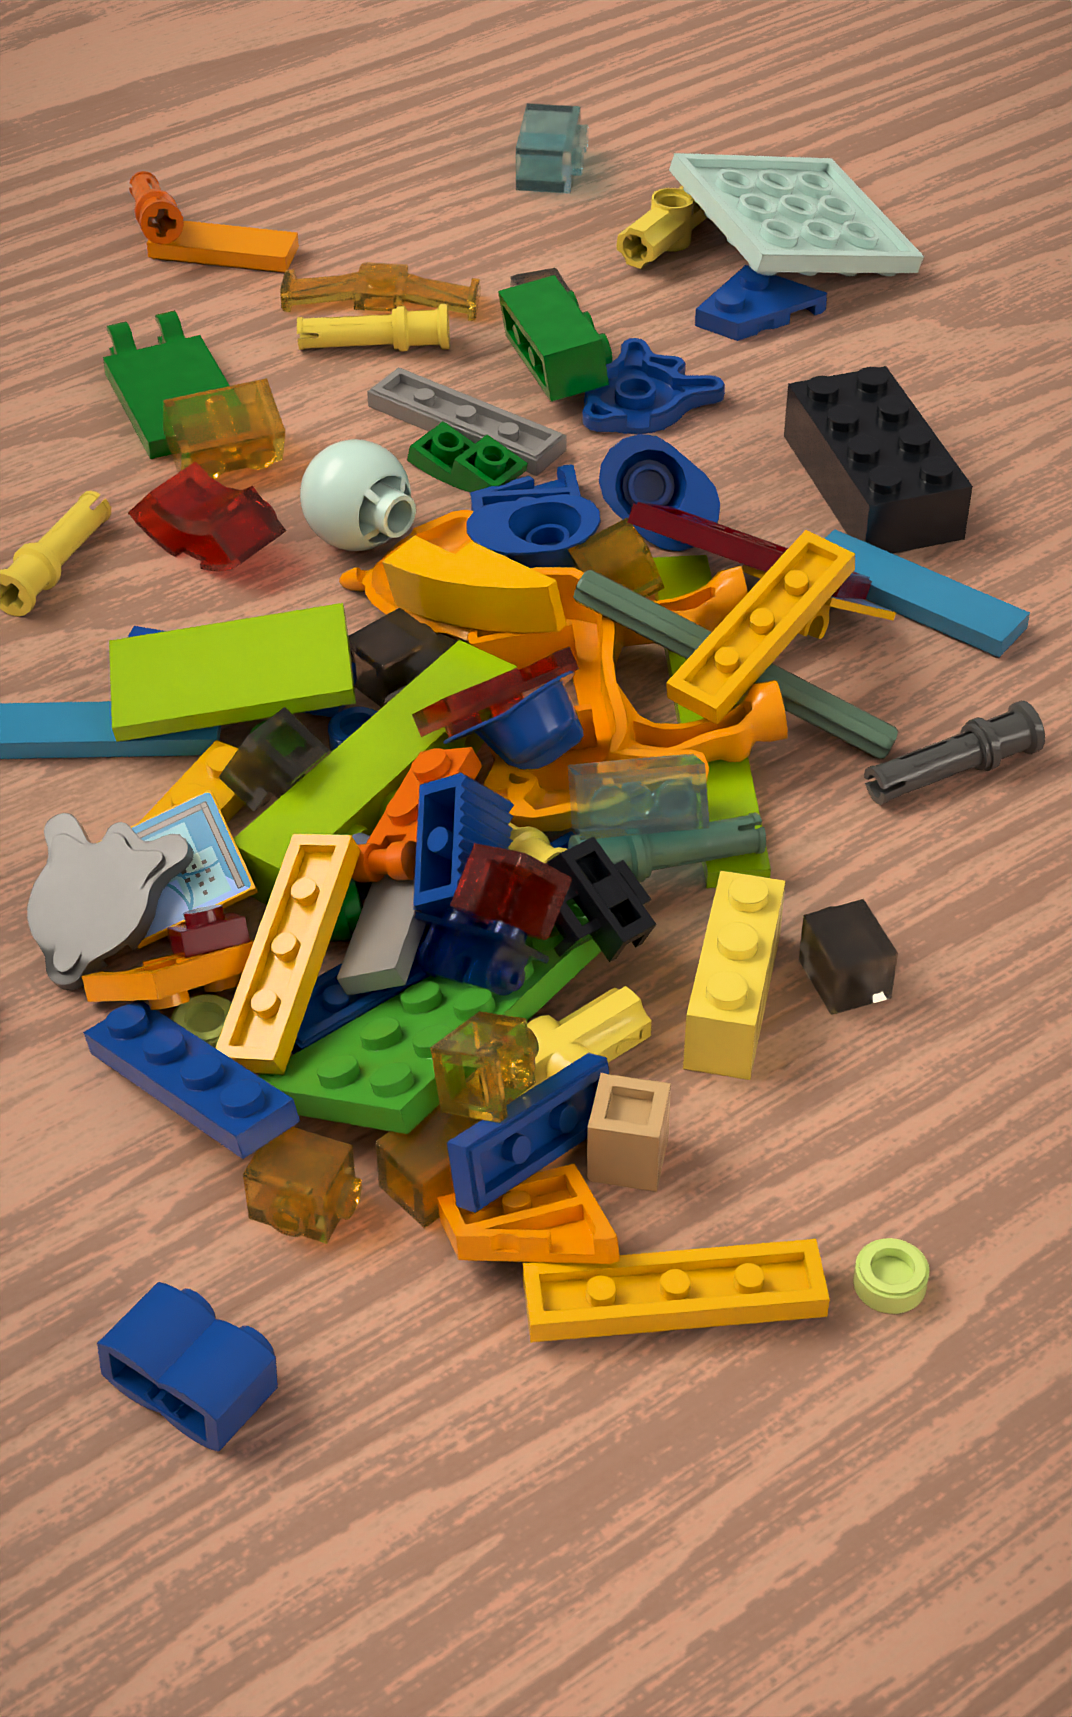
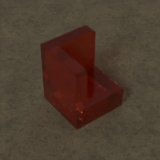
(511, 890)

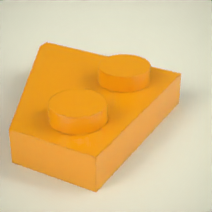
(168, 978)
(537, 1221)

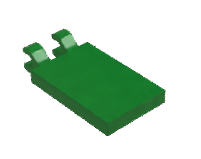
(158, 373)

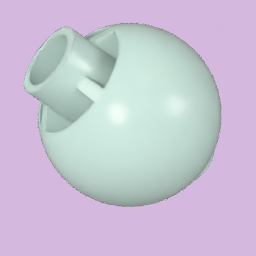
(356, 495)

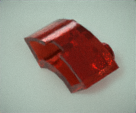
(207, 519)

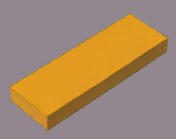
(229, 247)

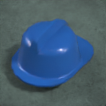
(656, 473)
(535, 529)
(534, 729)

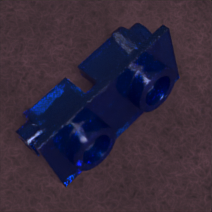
(480, 957)

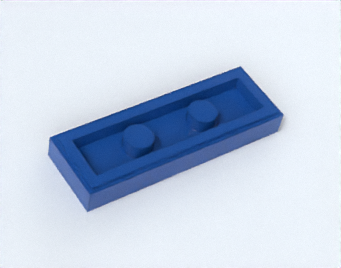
(538, 1130)

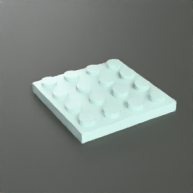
(795, 215)

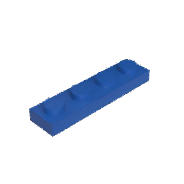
(192, 1078)

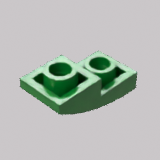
(463, 463)

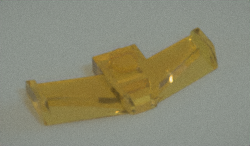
(380, 289)

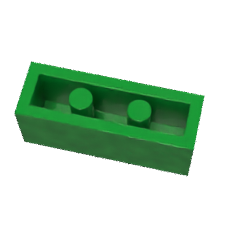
(555, 338)

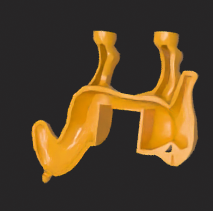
(607, 717)

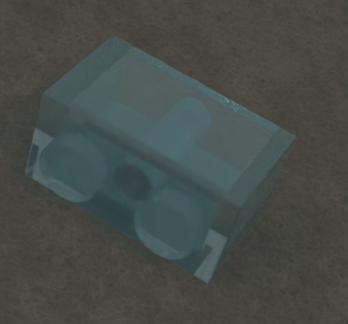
(550, 148)
(638, 796)

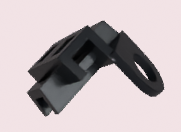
(607, 897)

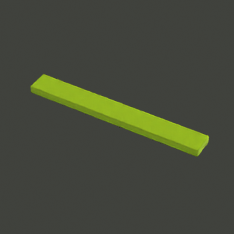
(729, 783)

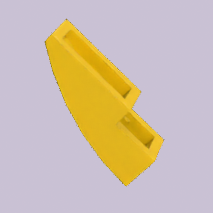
(473, 588)

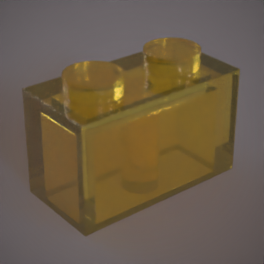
(225, 428)

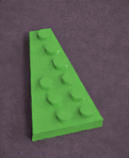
(381, 1063)

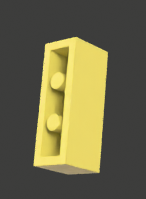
(734, 975)

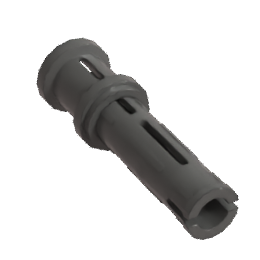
(977, 746)

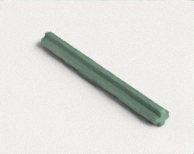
(685, 636)

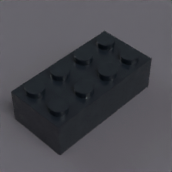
(877, 460)

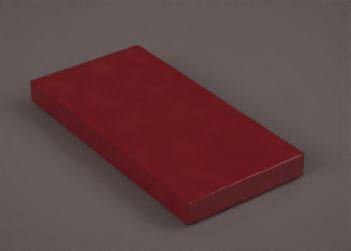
(726, 542)

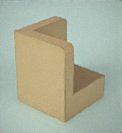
(628, 1132)

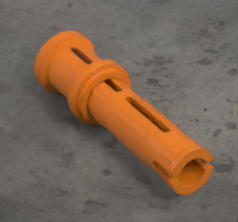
(155, 205)

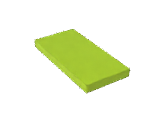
(230, 672)

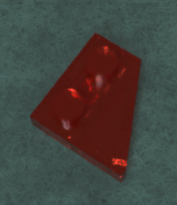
(496, 695)

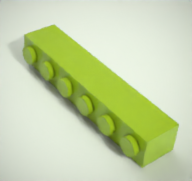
(364, 772)

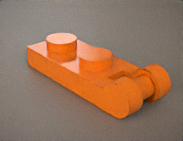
(393, 841)

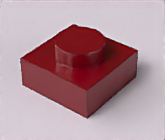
(207, 931)

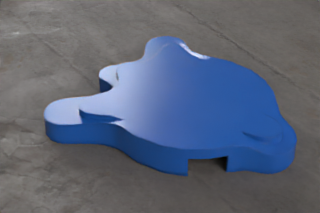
(646, 392)

